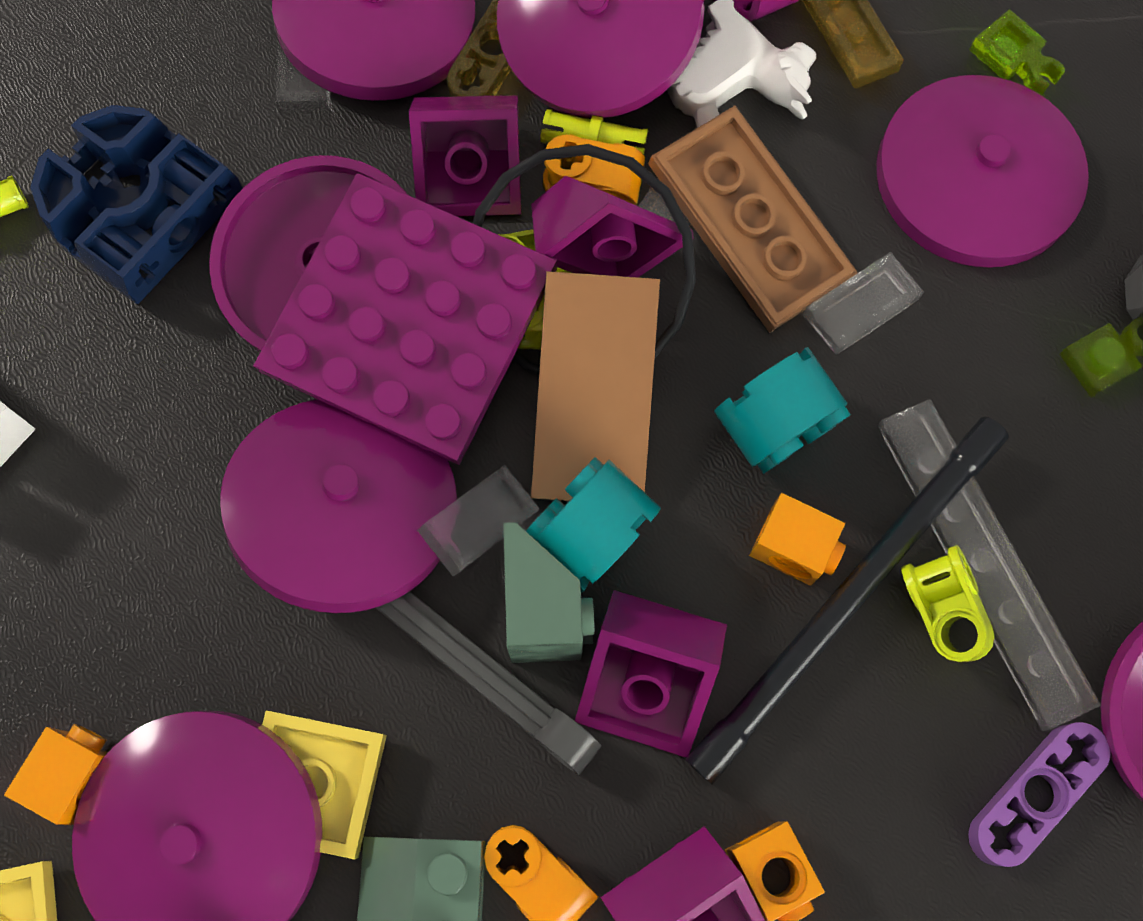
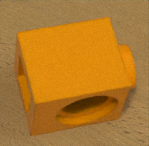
(799, 540)
(57, 772)
(777, 842)

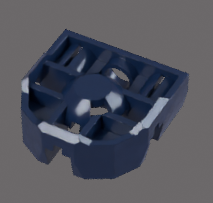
(111, 219)

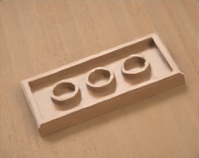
(752, 218)
(594, 378)

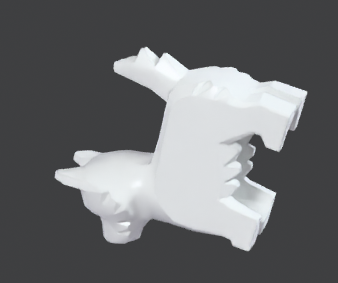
(740, 58)

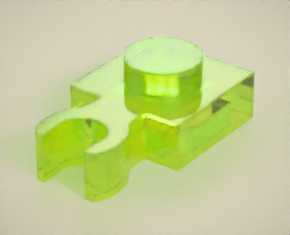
(1015, 48)
(1105, 356)

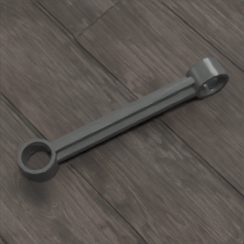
(546, 724)

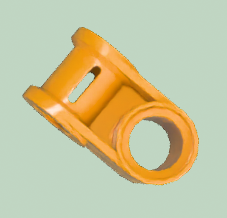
(593, 171)
(546, 886)

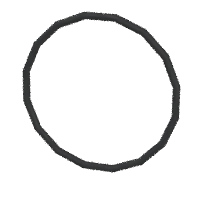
(646, 176)

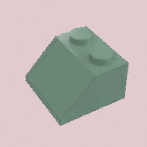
(542, 603)
(421, 879)

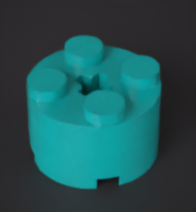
(780, 407)
(595, 522)

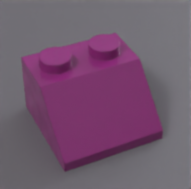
(464, 150)
(600, 232)
(651, 673)
(685, 885)

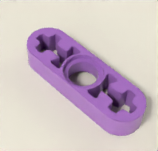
(1022, 836)

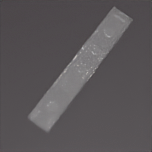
(1020, 620)

